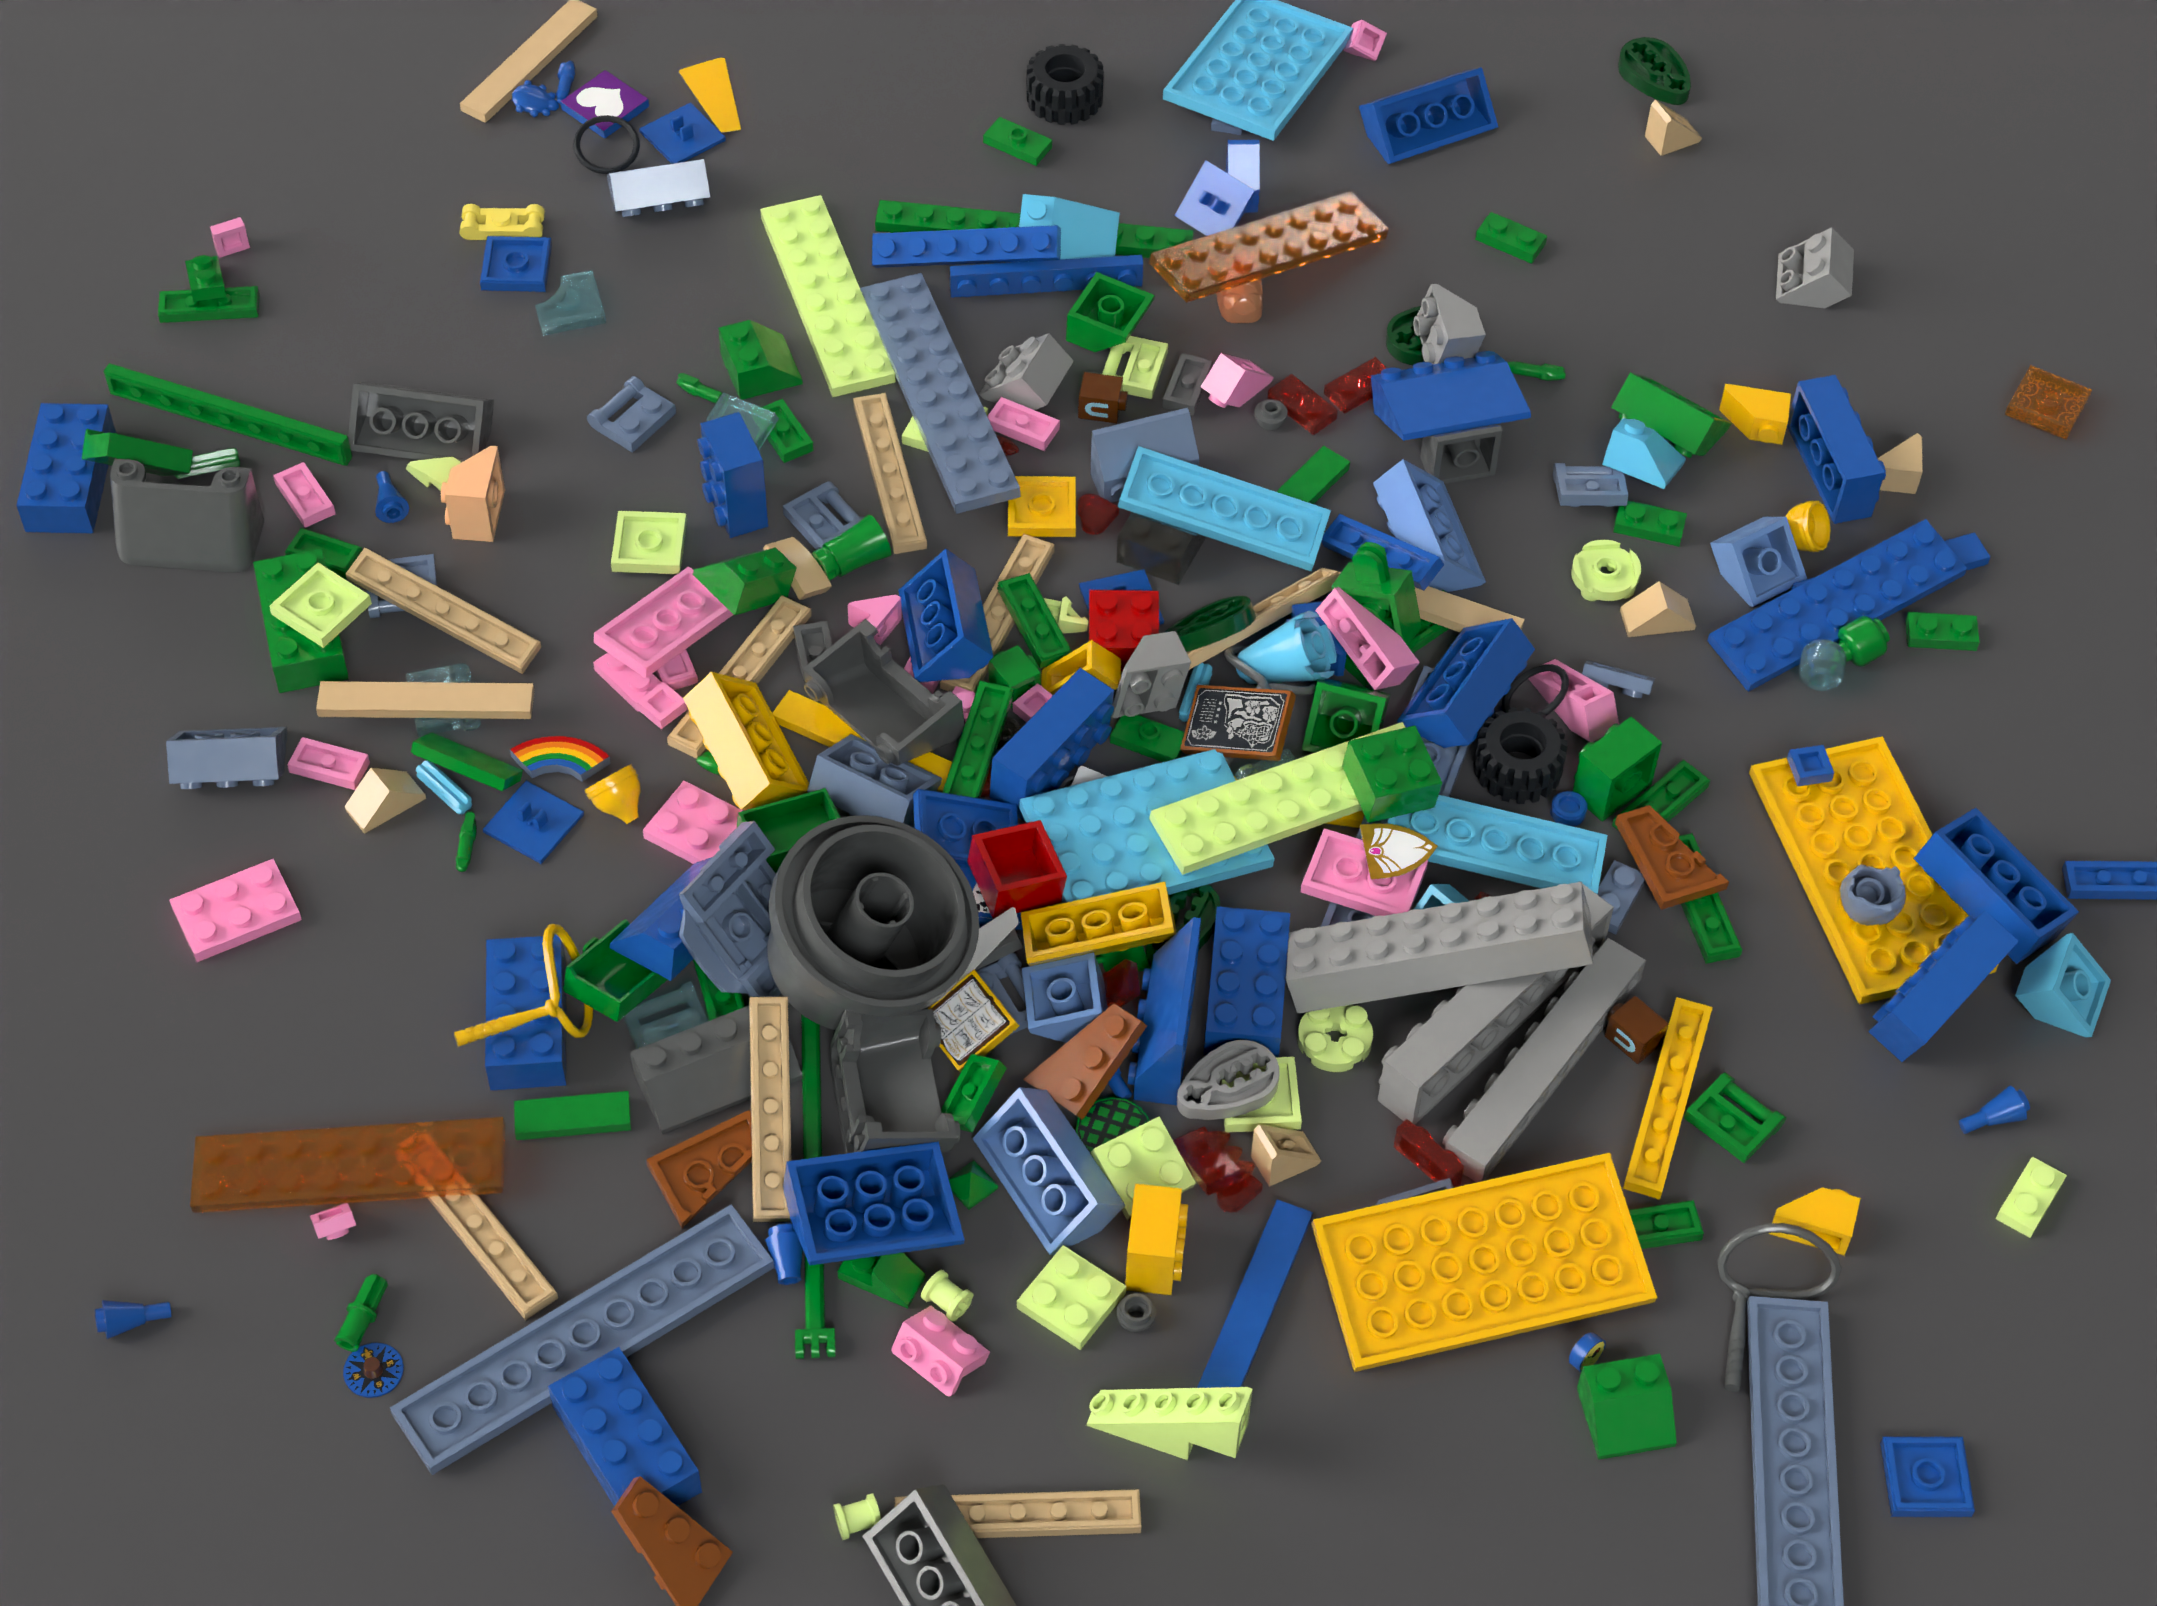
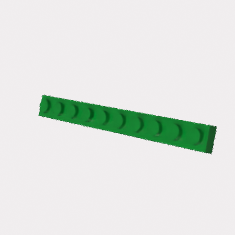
(915, 217)

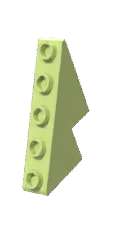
(1175, 1417)

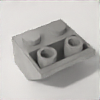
(1816, 271)
(1447, 326)
(1028, 373)
(1152, 676)

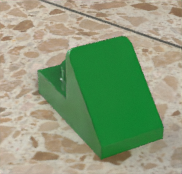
(886, 1276)

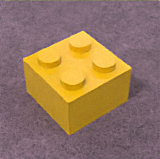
(1156, 1239)

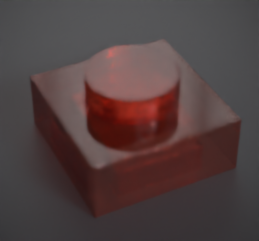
(1122, 983)

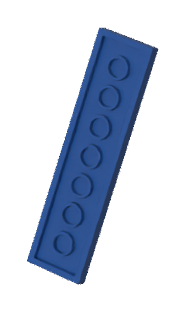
(1867, 585)

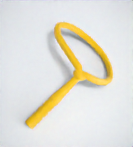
(551, 1006)

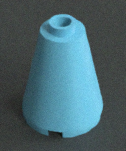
(1292, 652)

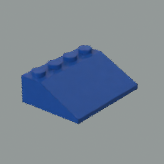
(1448, 396)
(1167, 1018)
(872, 1203)

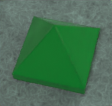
(972, 1185)

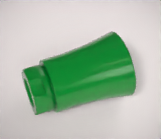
(853, 548)

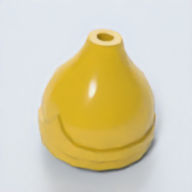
(1809, 526)
(617, 794)

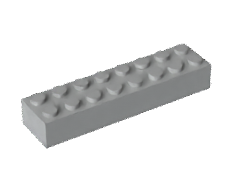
(1439, 947)
(1469, 1030)

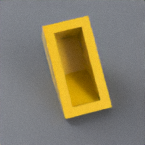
(1757, 412)
(1089, 657)
(1825, 1213)

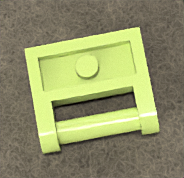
(1143, 365)

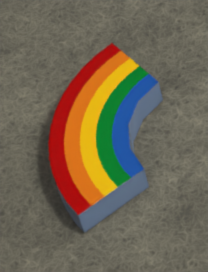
(560, 755)

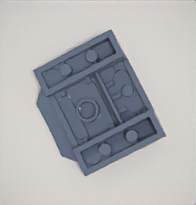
(728, 914)

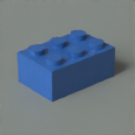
(733, 475)

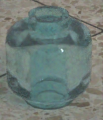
(1822, 665)

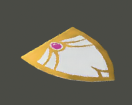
(1394, 849)

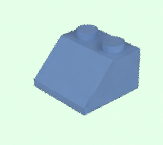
(1759, 559)
(1063, 996)

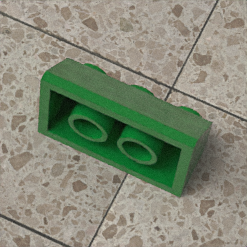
(1670, 415)

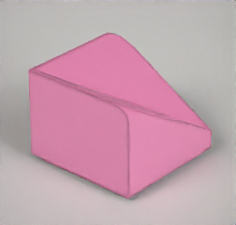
(1365, 40)

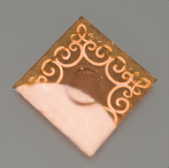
(2048, 402)

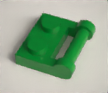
(1730, 1125)

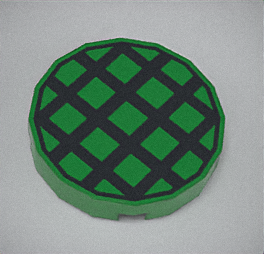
(1108, 1120)

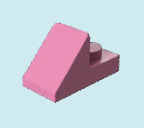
(881, 612)

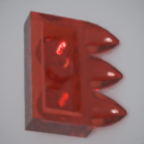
(1211, 1160)

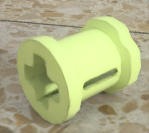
(947, 1295)
(856, 1516)

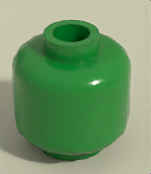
(1863, 640)

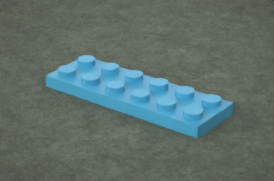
(1224, 508)
(1508, 844)

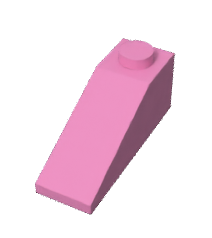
(1367, 640)
(1587, 706)

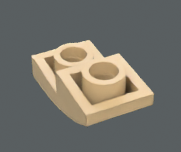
(809, 576)

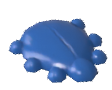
(534, 99)

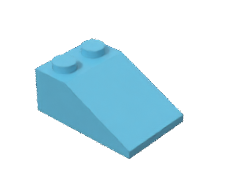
(1084, 228)

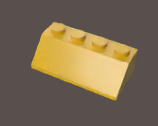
(745, 741)
(1098, 924)

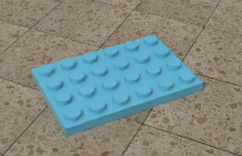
(1258, 65)
(1107, 835)

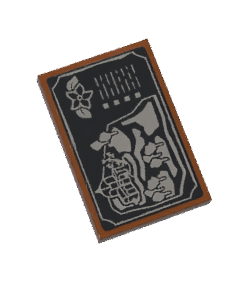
(1238, 722)

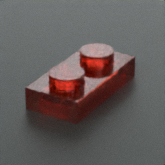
(1354, 386)
(1303, 404)
(1426, 1154)

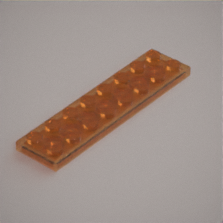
(1268, 246)
(348, 1164)

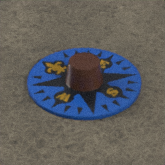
(373, 1370)

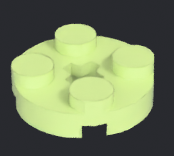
(1601, 586)
(1331, 1055)

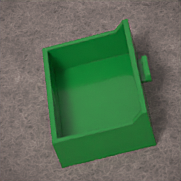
(156, 457)
(789, 820)
(609, 979)

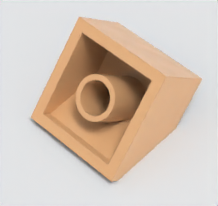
(474, 496)

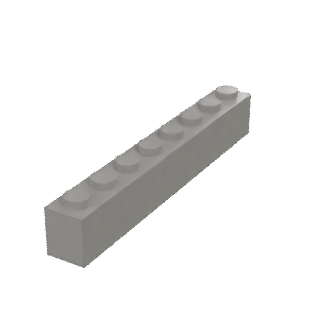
(1543, 1060)

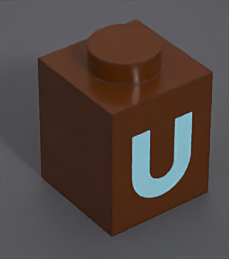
(1101, 397)
(1635, 1029)

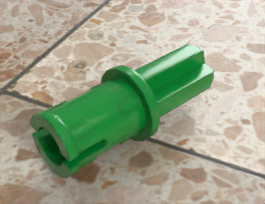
(361, 1313)

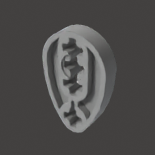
(1224, 1063)

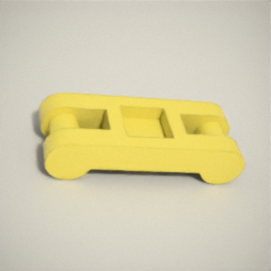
(507, 222)

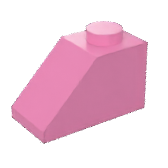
(1234, 381)

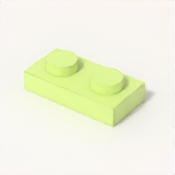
(2031, 1197)

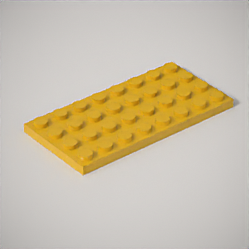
(1853, 821)
(1482, 1261)

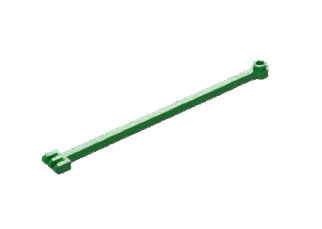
(815, 1330)

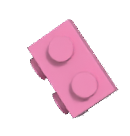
(938, 1349)

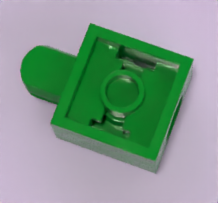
(1382, 590)

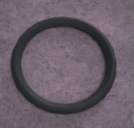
(606, 118)
(1529, 673)

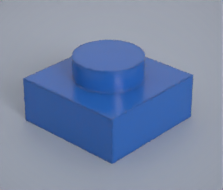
(1810, 765)

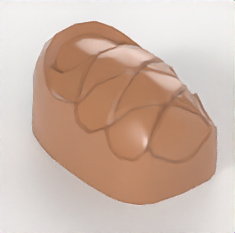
(1242, 303)

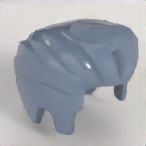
(1873, 894)

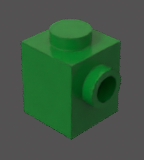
(1014, 670)

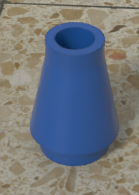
(786, 1253)

